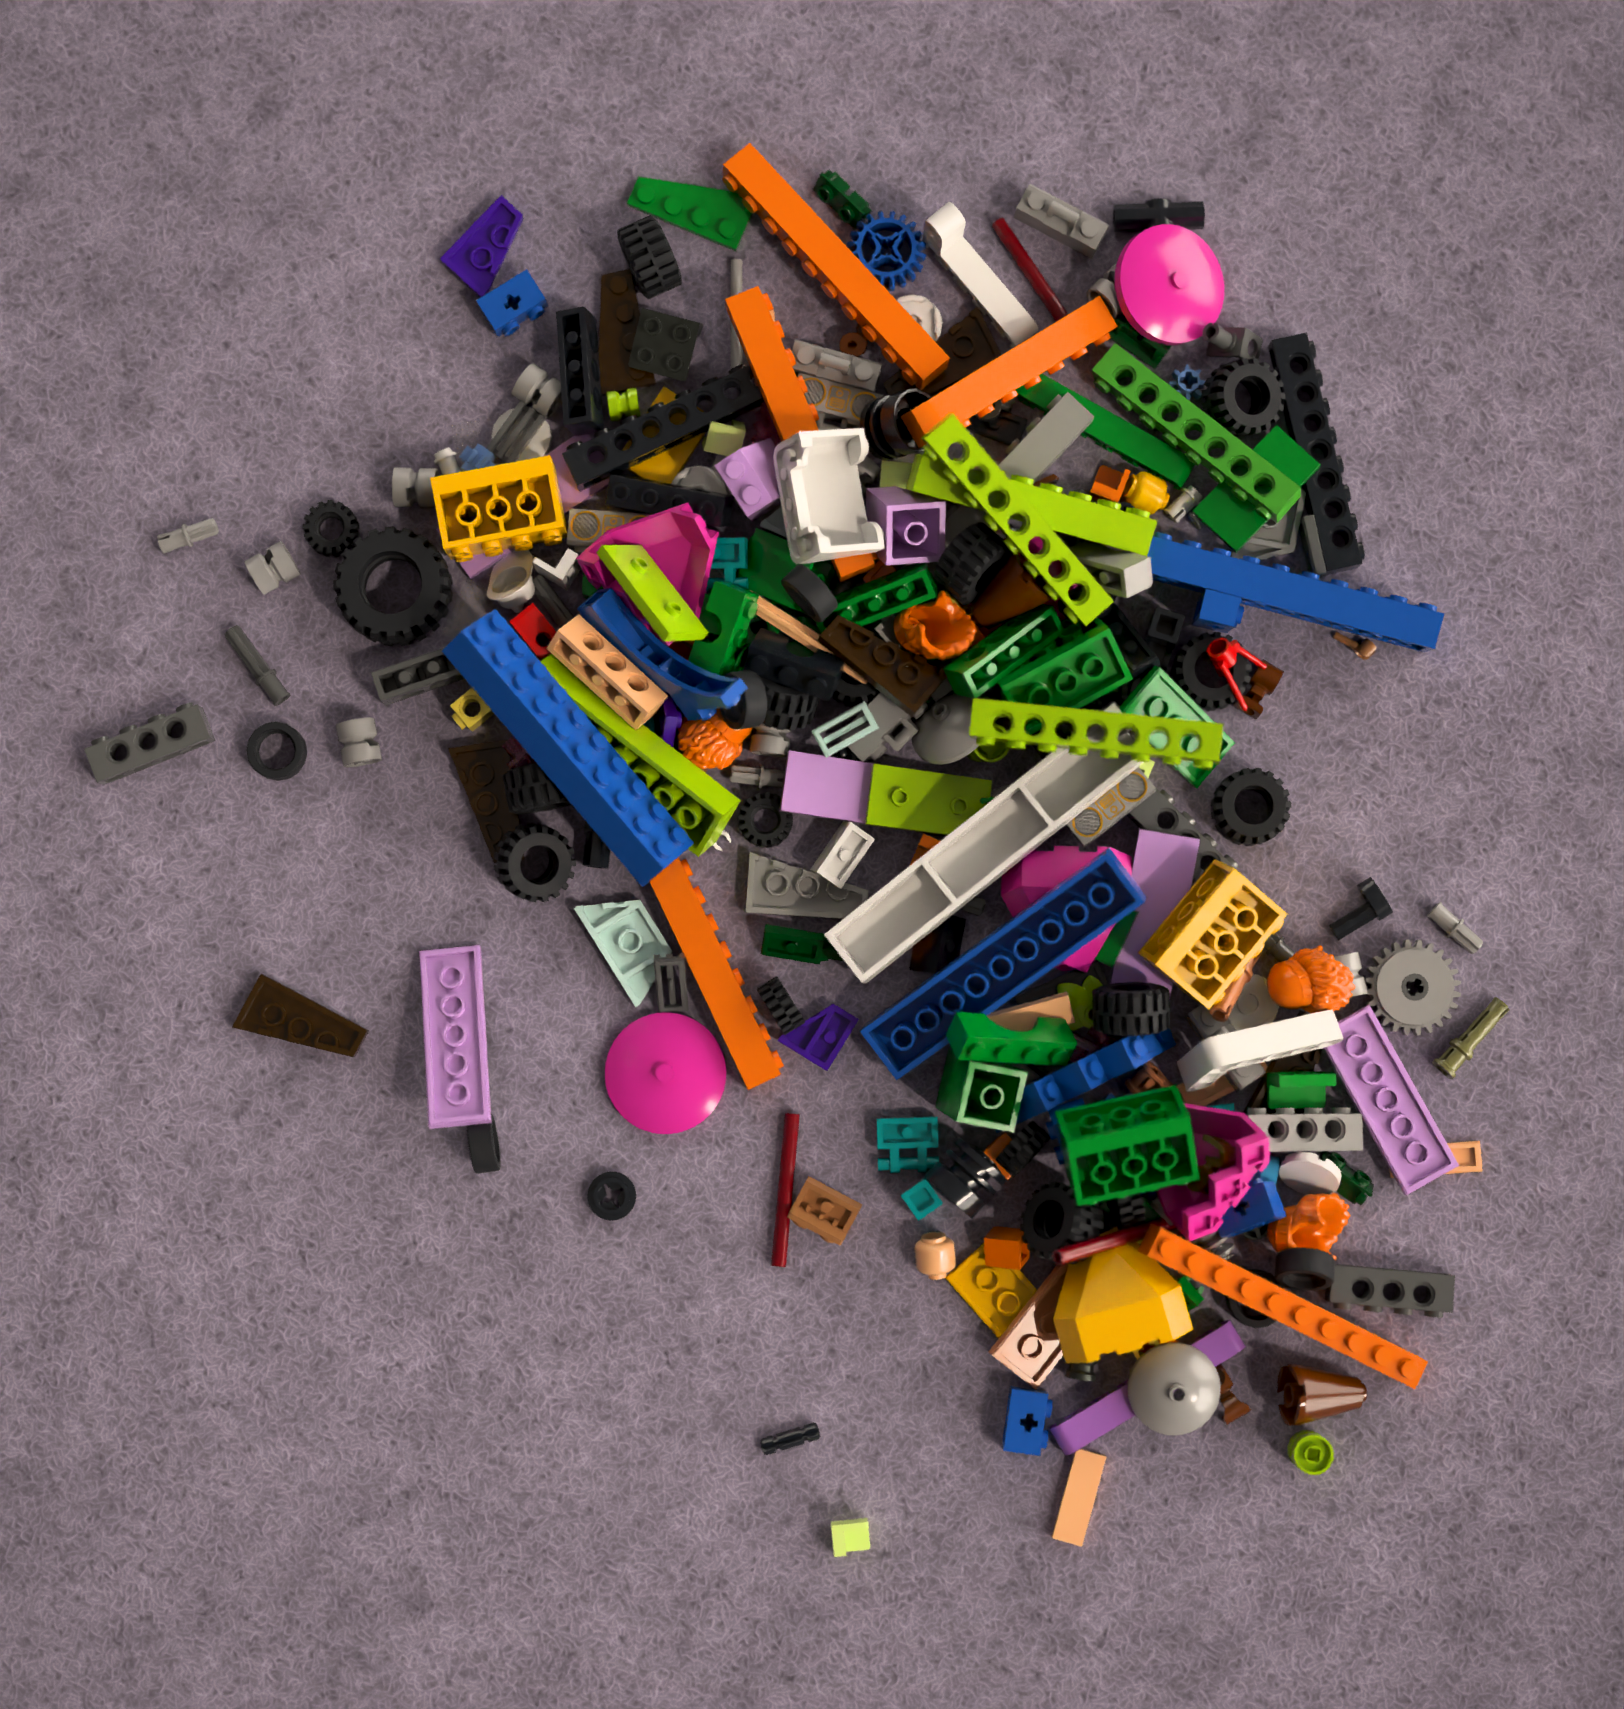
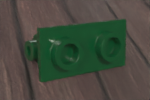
(832, 190)
(1141, 347)
(1353, 1182)

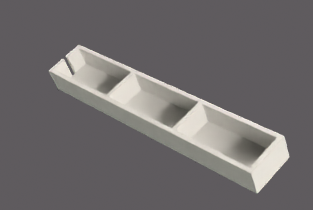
(976, 854)

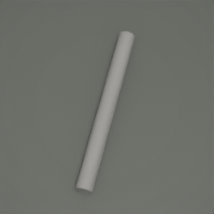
(736, 288)

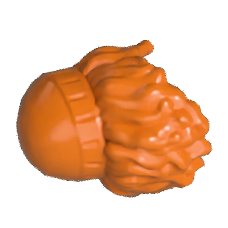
(935, 629)
(711, 742)
(1310, 982)
(1310, 1223)

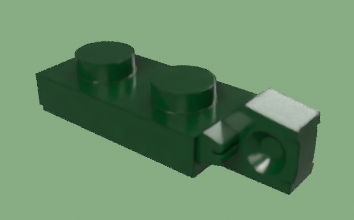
(797, 945)

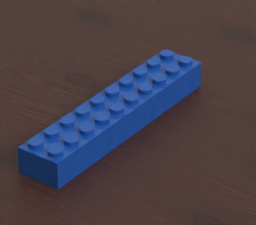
(1295, 594)
(567, 746)
(1004, 962)

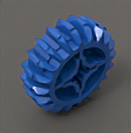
(902, 233)

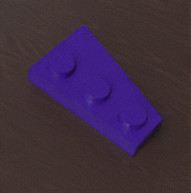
(483, 247)

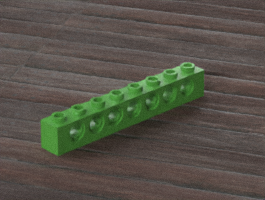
(1120, 364)

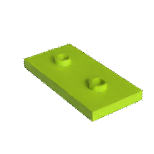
(652, 592)
(922, 799)

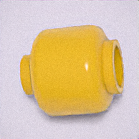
(1146, 492)

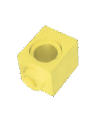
(460, 716)

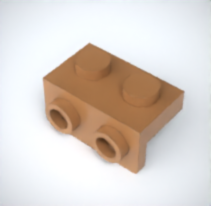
(824, 1211)

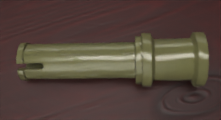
(1462, 1047)

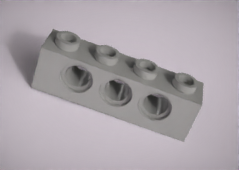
(1344, 1136)

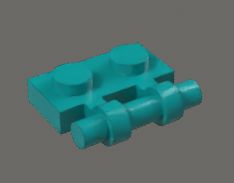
(730, 555)
(907, 1133)

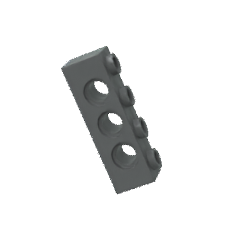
(414, 677)
(102, 752)
(1161, 802)
(1438, 1290)

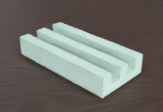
(823, 741)

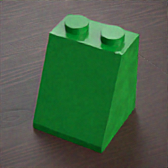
(771, 561)
(981, 1092)

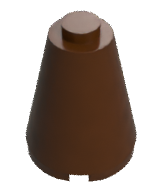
(1008, 594)
(1317, 1394)

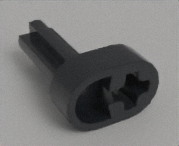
(1375, 907)

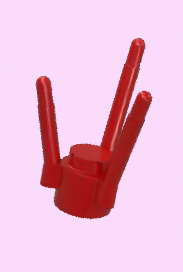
(1224, 657)

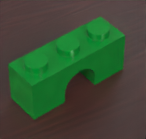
(735, 610)

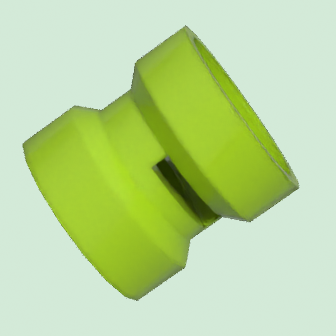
(623, 404)

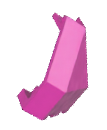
(677, 545)
(1042, 872)
(1201, 1213)

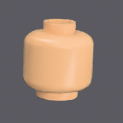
(935, 1255)

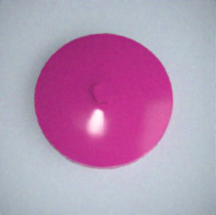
(1169, 284)
(665, 1073)

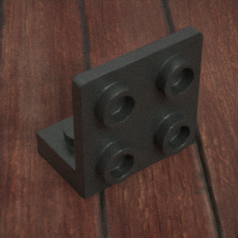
(664, 344)

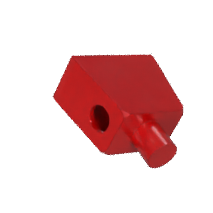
(528, 625)

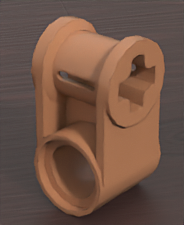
(1155, 1081)

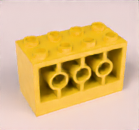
(495, 489)
(1213, 934)

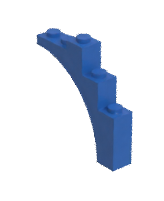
(691, 687)
(1091, 1072)

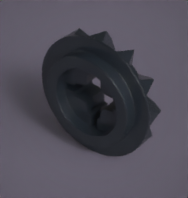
(597, 1192)

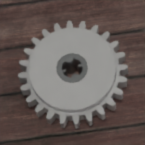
(1433, 981)

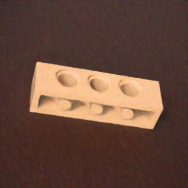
(607, 672)

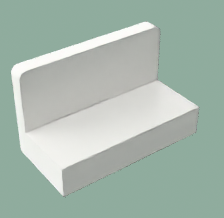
(565, 571)
(842, 854)

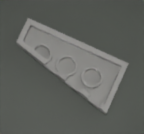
(791, 891)

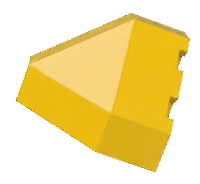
(1118, 1305)

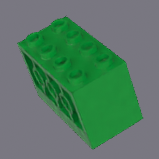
(1067, 671)
(1127, 1145)

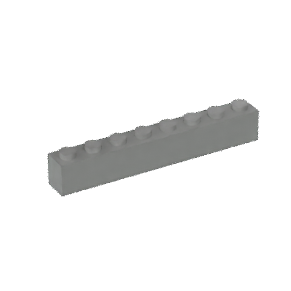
(1028, 457)

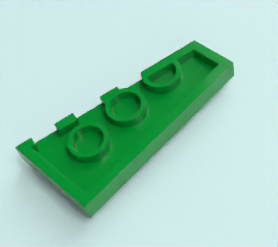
(696, 209)

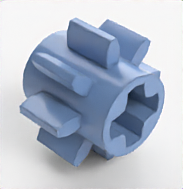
(1193, 379)
(476, 458)

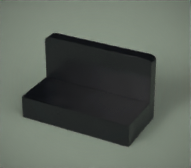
(938, 946)

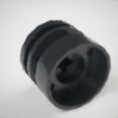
(885, 429)
(966, 1177)

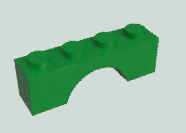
(980, 1039)

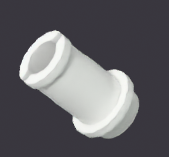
(446, 461)
(1183, 504)

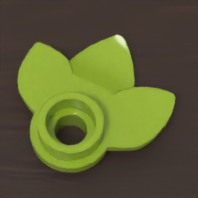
(1080, 1000)

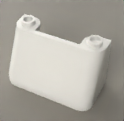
(824, 495)

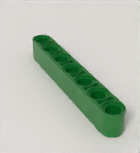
(1116, 434)

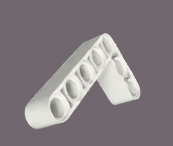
(945, 236)
(1256, 1045)

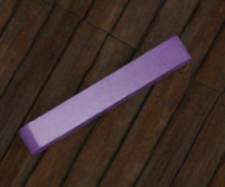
(1114, 1408)

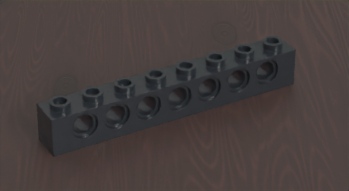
(1301, 350)
(670, 435)

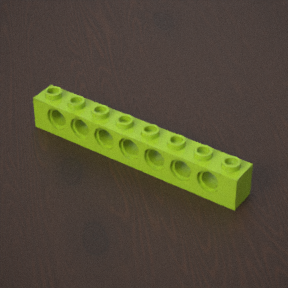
(1093, 596)
(987, 712)

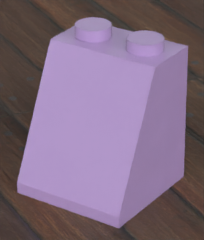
(752, 478)
(910, 523)

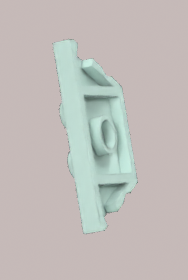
(627, 942)

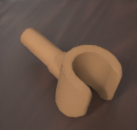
(1363, 650)

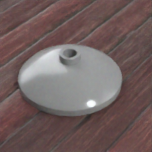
(945, 730)
(1159, 1374)

